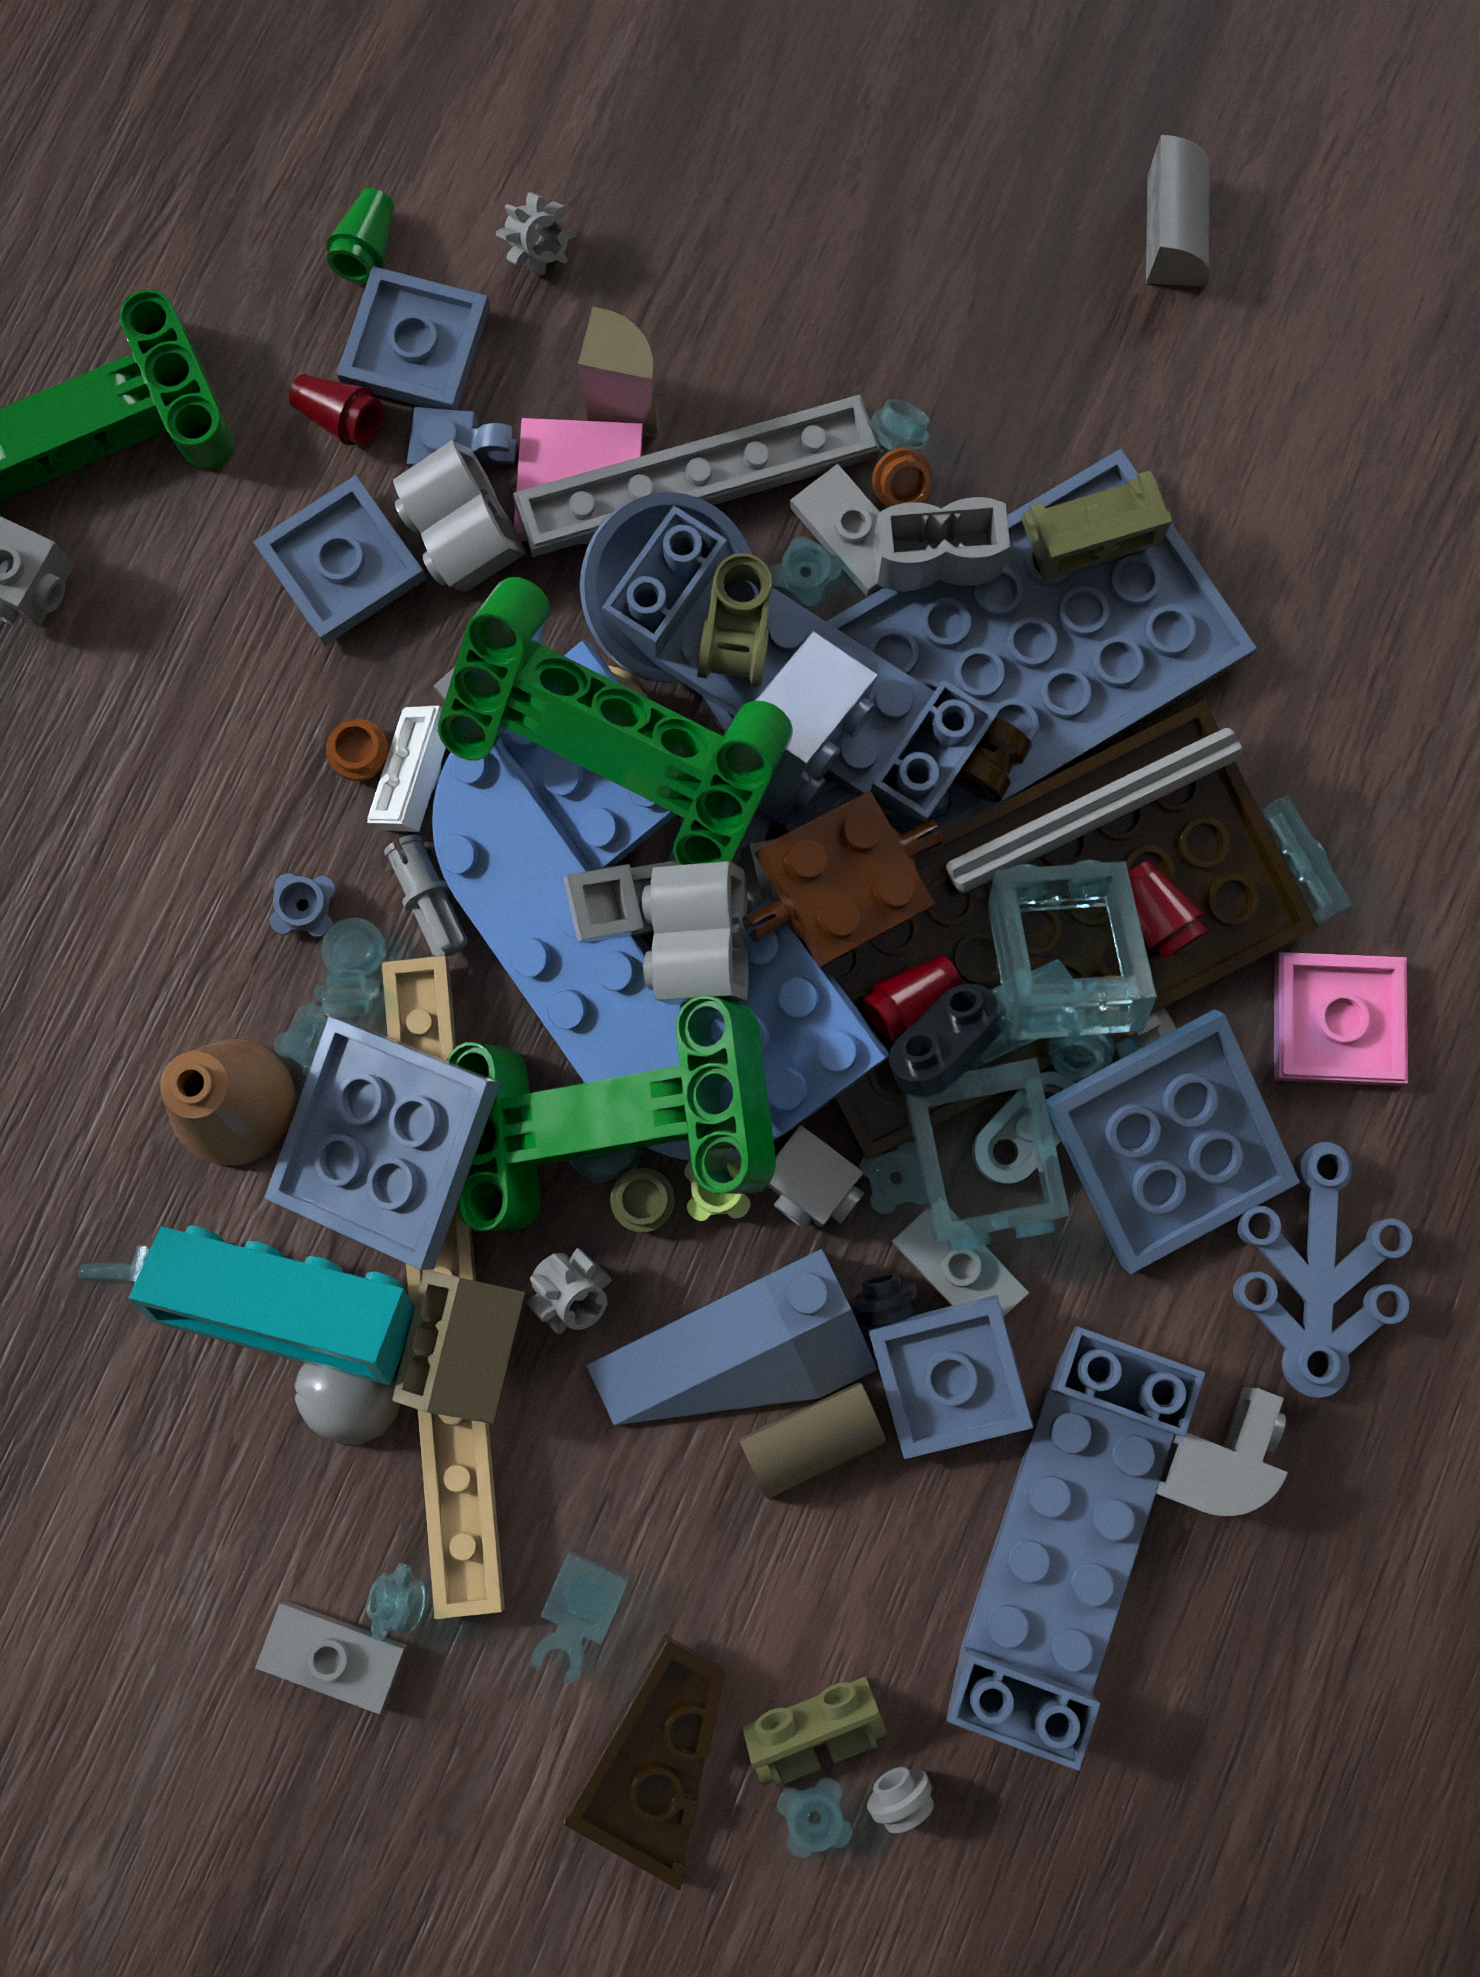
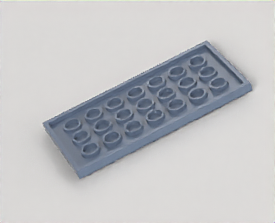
(1052, 656)

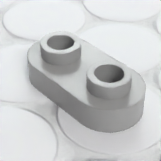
(1012, 1126)

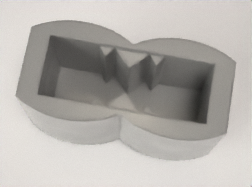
(457, 517)
(953, 544)
(697, 932)

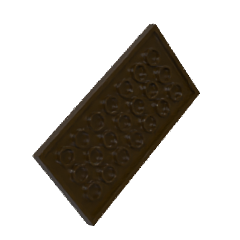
(1199, 836)

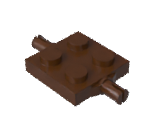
(843, 879)

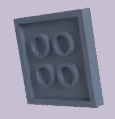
(1172, 1141)
(382, 1142)

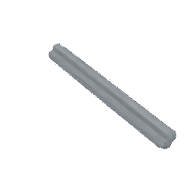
(1095, 809)

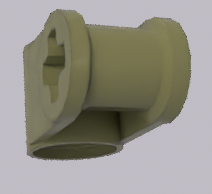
(736, 631)

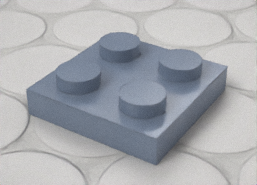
(414, 339)
(340, 560)
(951, 1377)

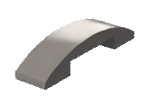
(609, 900)

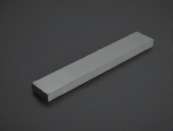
(709, 468)

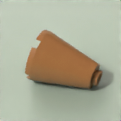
(229, 1101)

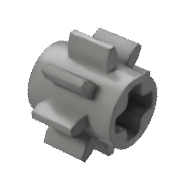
(548, 225)
(569, 1291)

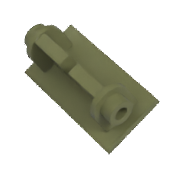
(785, 1738)

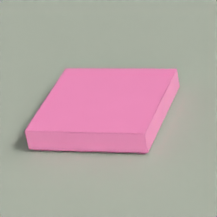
(571, 447)
(1340, 1019)

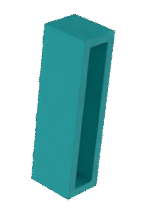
(275, 1302)

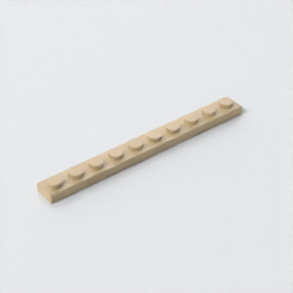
(453, 1449)

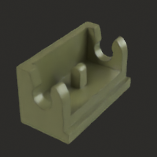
(1097, 526)

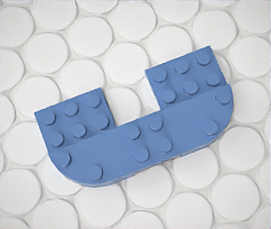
(530, 818)

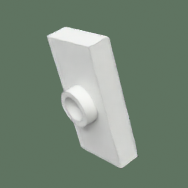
(409, 771)

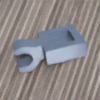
(437, 427)

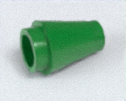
(361, 237)

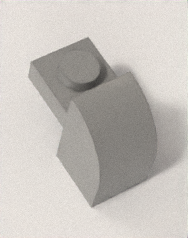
(1230, 1476)

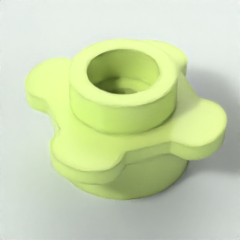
(706, 1203)

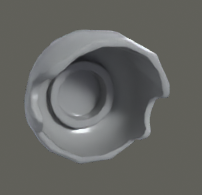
(344, 1405)

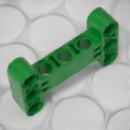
(117, 406)
(521, 686)
(624, 1115)

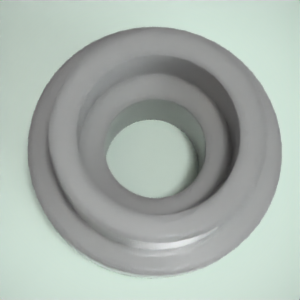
(901, 1799)

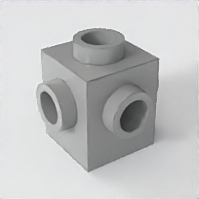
(30, 574)

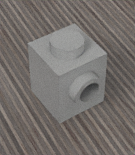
(814, 1181)

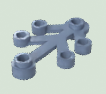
(1319, 1279)

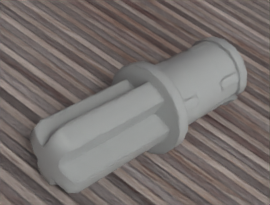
(426, 896)

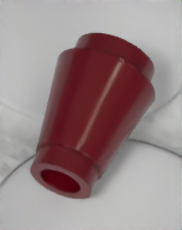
(339, 408)
(1164, 911)
(906, 996)

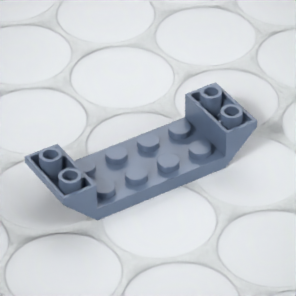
(912, 737)
(1069, 1546)

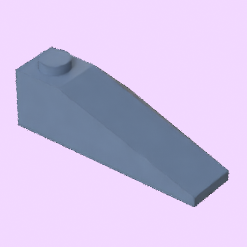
(753, 1348)

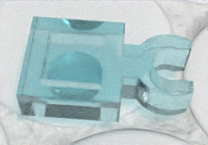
(582, 1607)

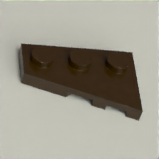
(650, 1766)

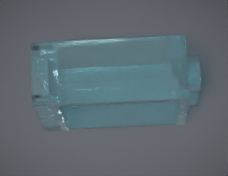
(1070, 1005)
(1027, 1219)

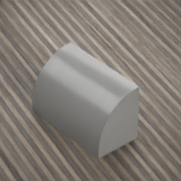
(1178, 214)

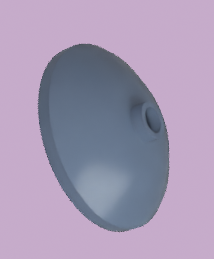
(614, 551)

